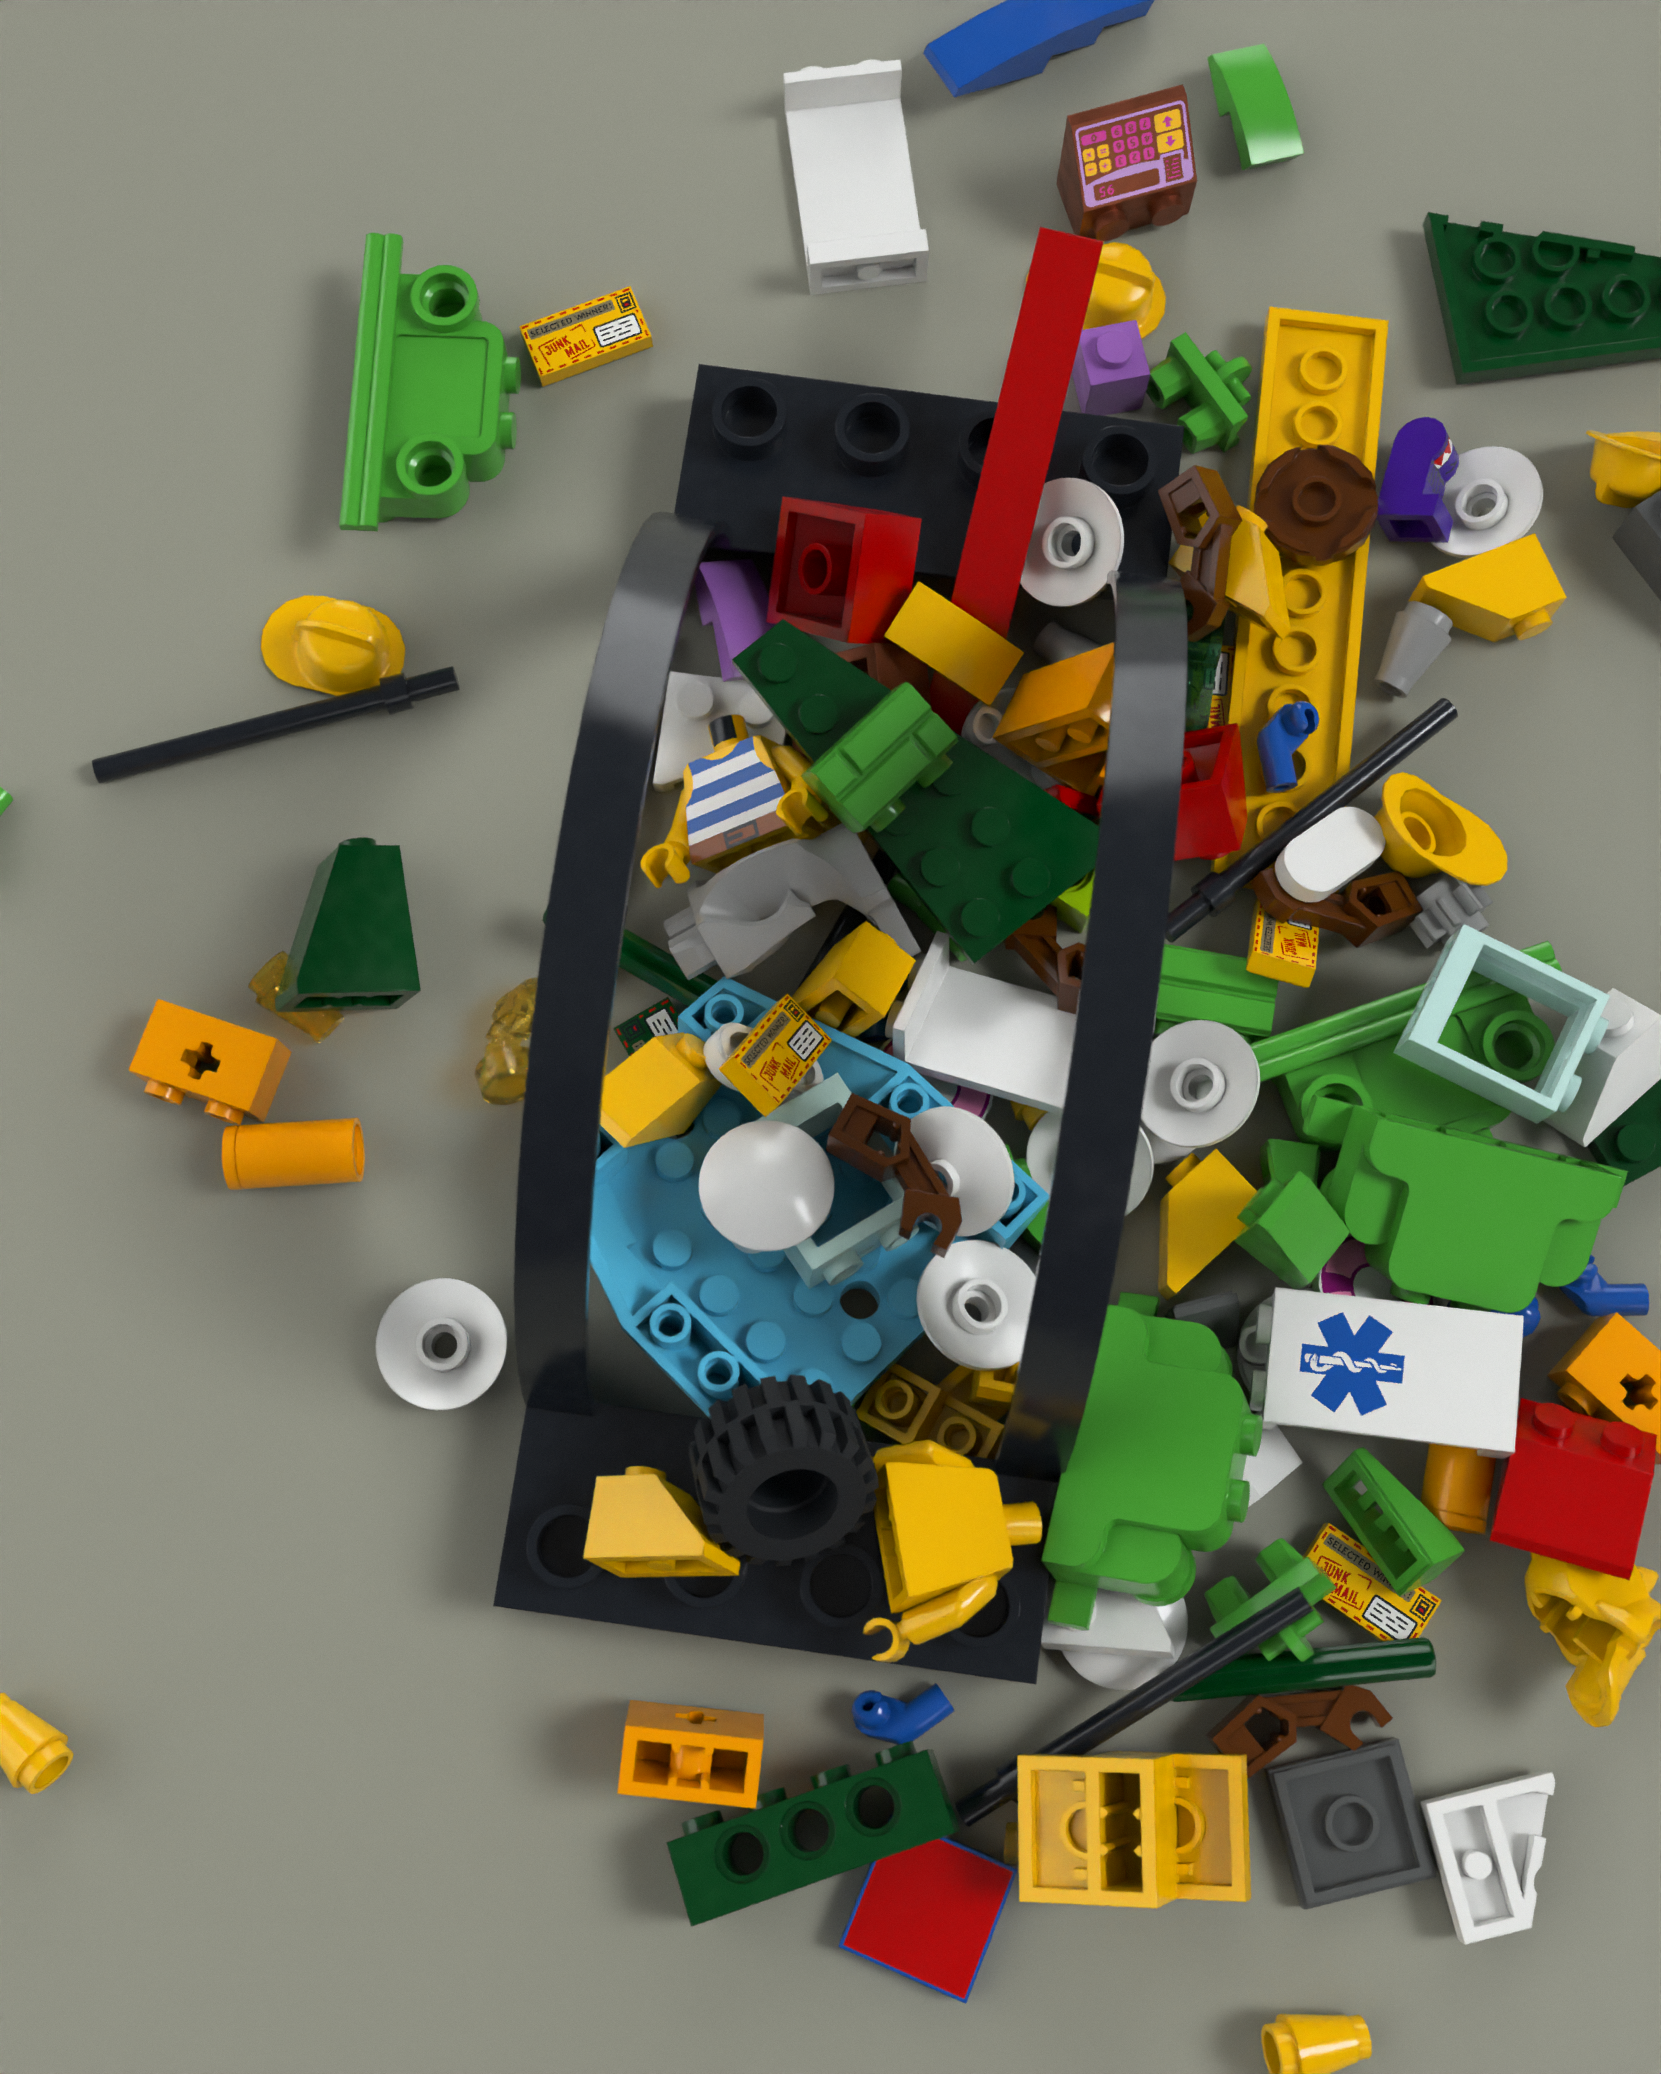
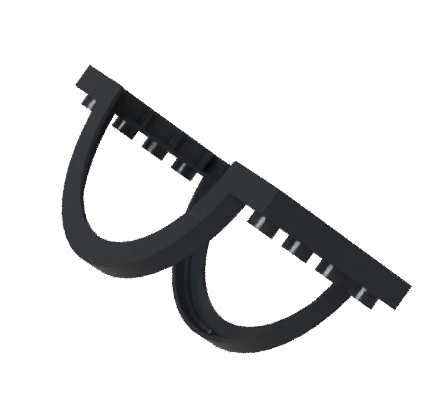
(919, 458)

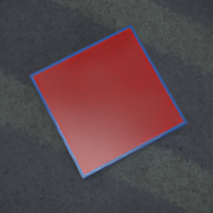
(930, 1913)

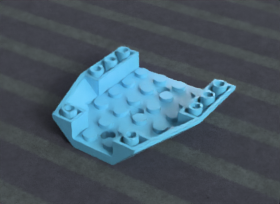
(739, 1316)

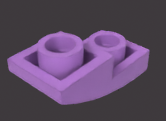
(736, 605)

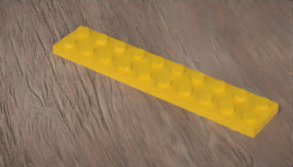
(1314, 388)

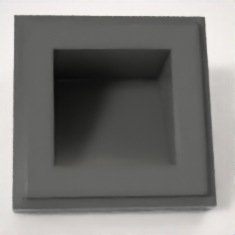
(1216, 1312)

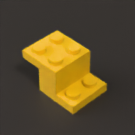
(1133, 1828)

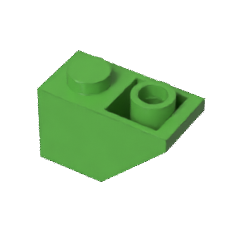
(1291, 1229)

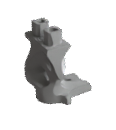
(767, 895)

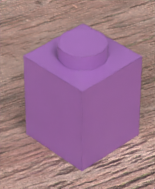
(1111, 369)

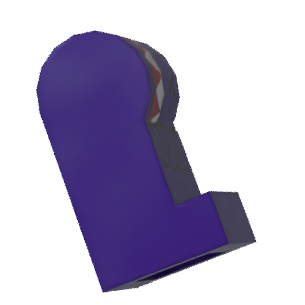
(1415, 483)

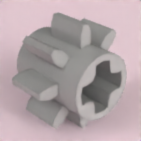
(1447, 908)

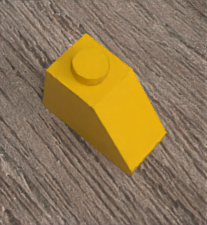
(1253, 577)
(1496, 591)
(855, 981)
(657, 1090)
(1198, 1217)
(651, 1529)

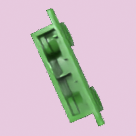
(423, 393)
(1354, 1059)
(1461, 1208)
(1150, 1464)

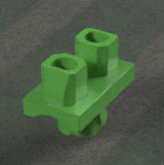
(1209, 388)
(1286, 1571)

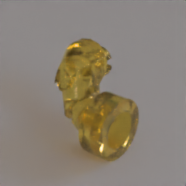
(504, 1066)

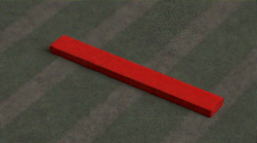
(1021, 442)

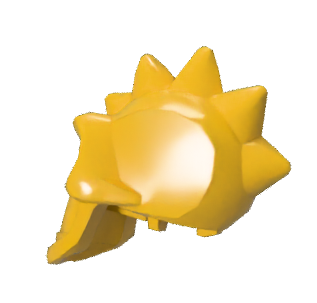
(1598, 1625)

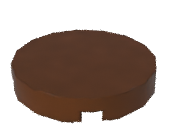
(1317, 504)

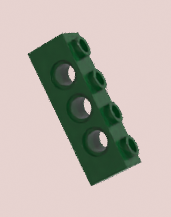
(717, 1887)

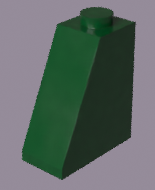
(353, 935)

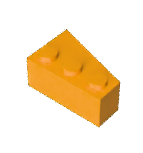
(1063, 719)

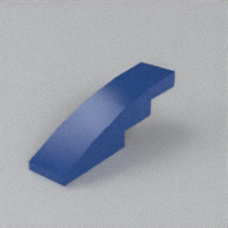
(1020, 38)

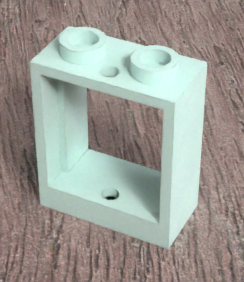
(1478, 952)
(841, 1256)

